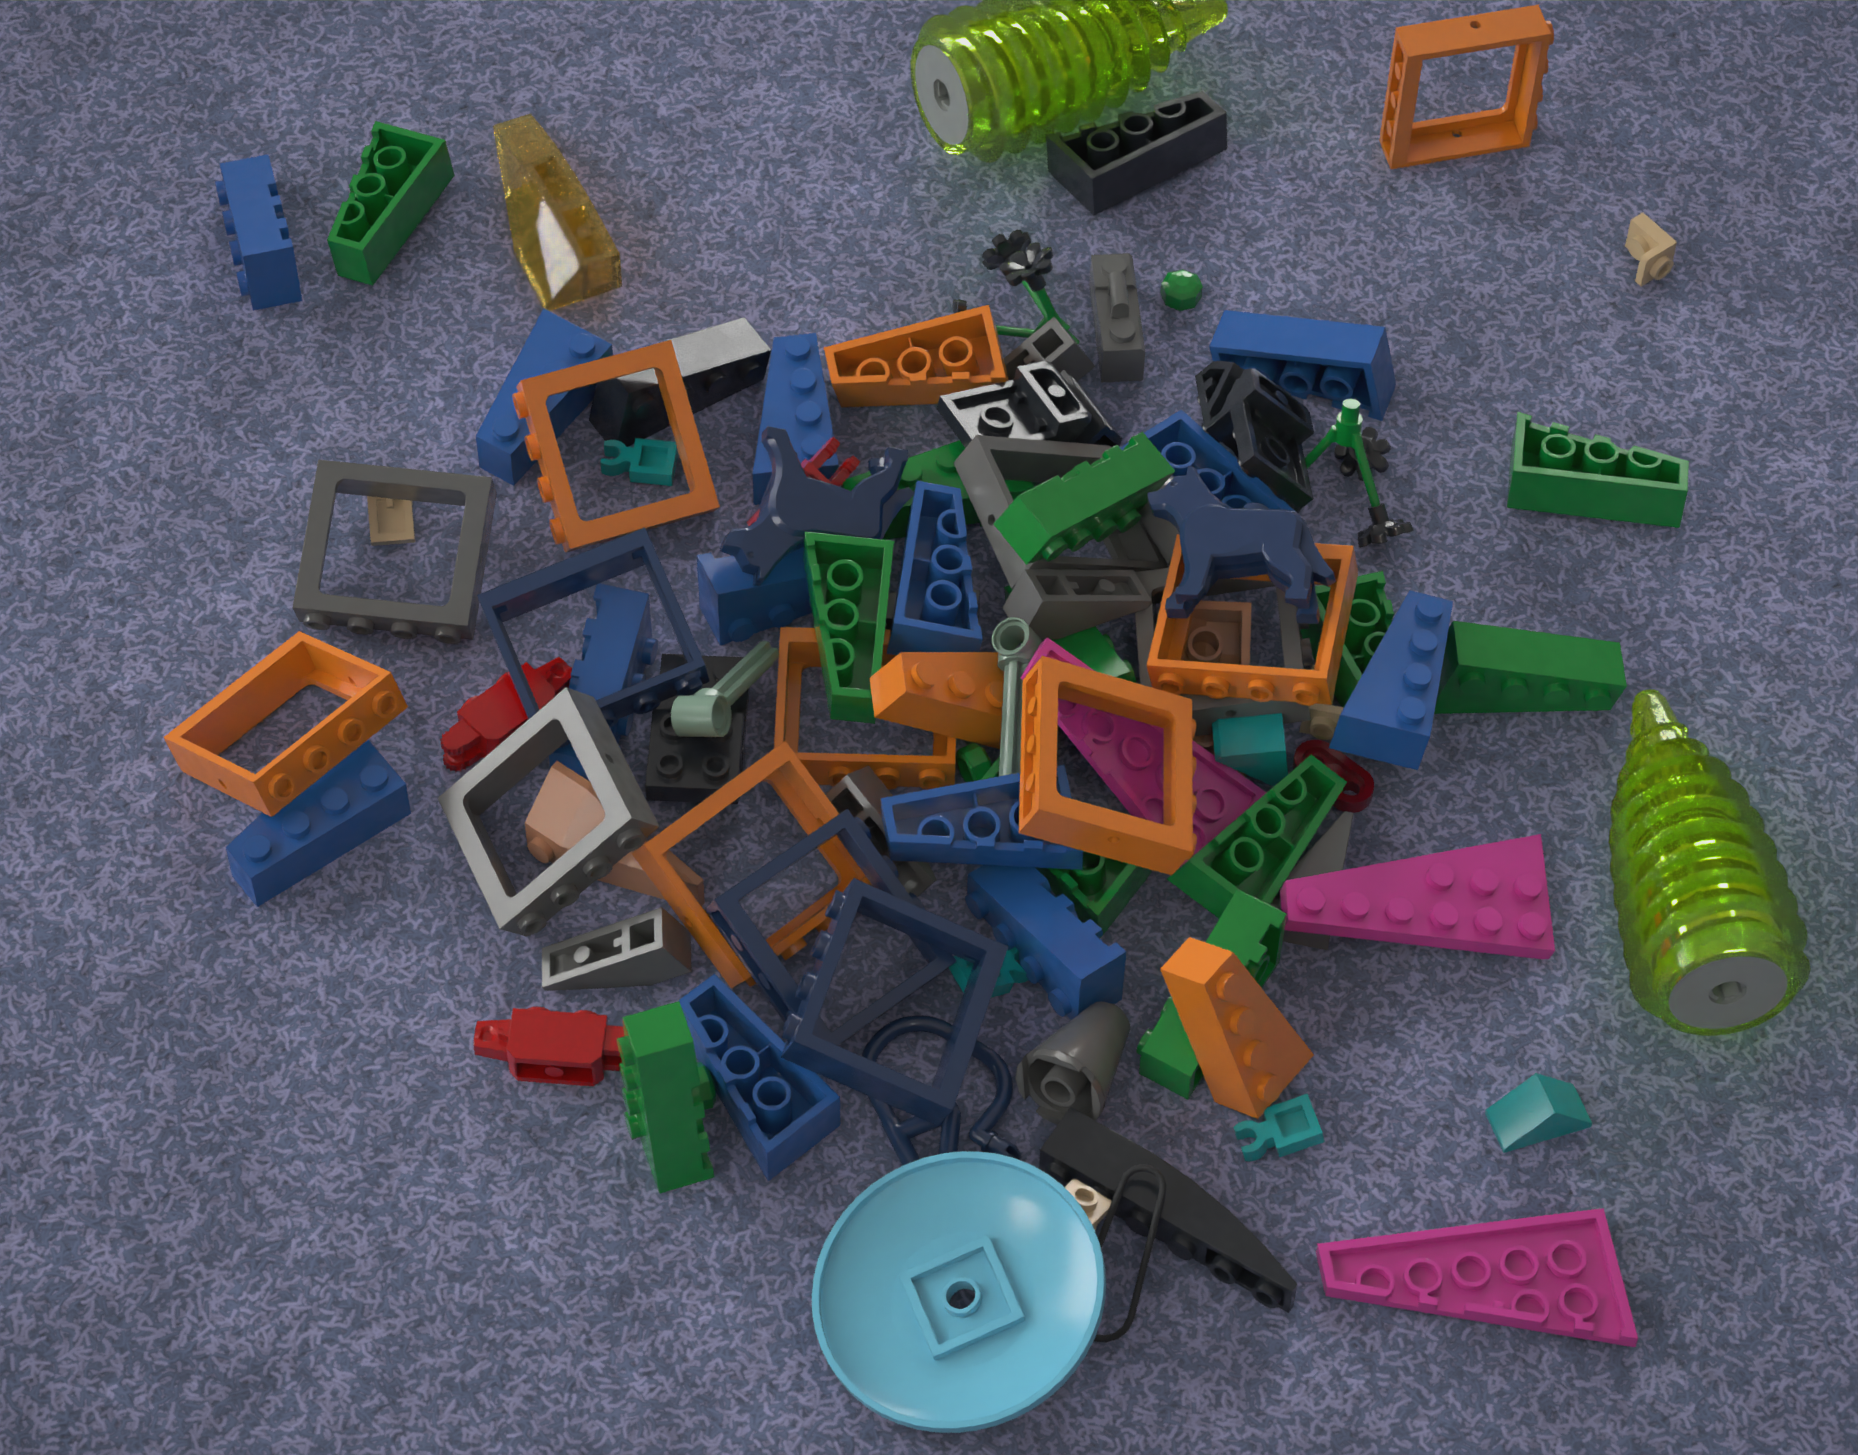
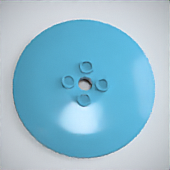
(945, 1229)

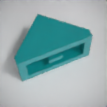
(1252, 746)
(1537, 1112)

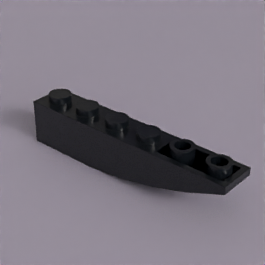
(1190, 1219)

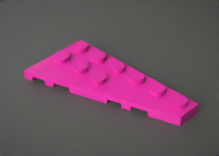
(1132, 762)
(1457, 899)
(1515, 1273)

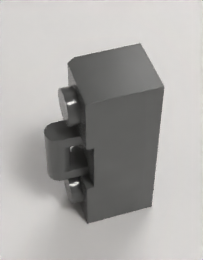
(1116, 318)

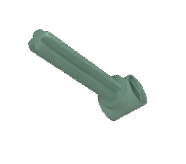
(1013, 663)
(709, 709)

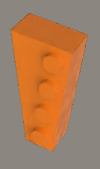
(918, 361)
(943, 694)
(1233, 1028)

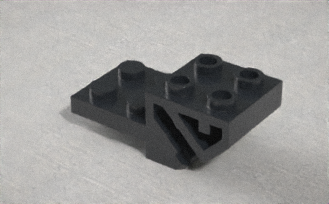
(1031, 406)
(1259, 426)
(694, 766)

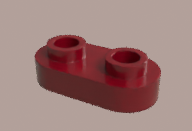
(1357, 777)

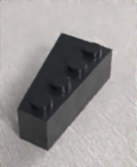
(1137, 151)
(712, 366)

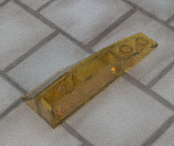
(552, 219)

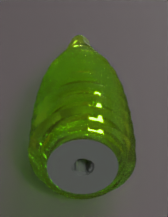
(1034, 67)
(1698, 886)

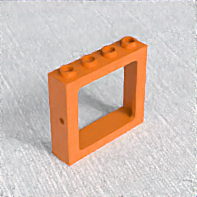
(1480, 132)
(554, 485)
(799, 651)
(298, 662)
(1258, 683)
(811, 810)
(1087, 826)

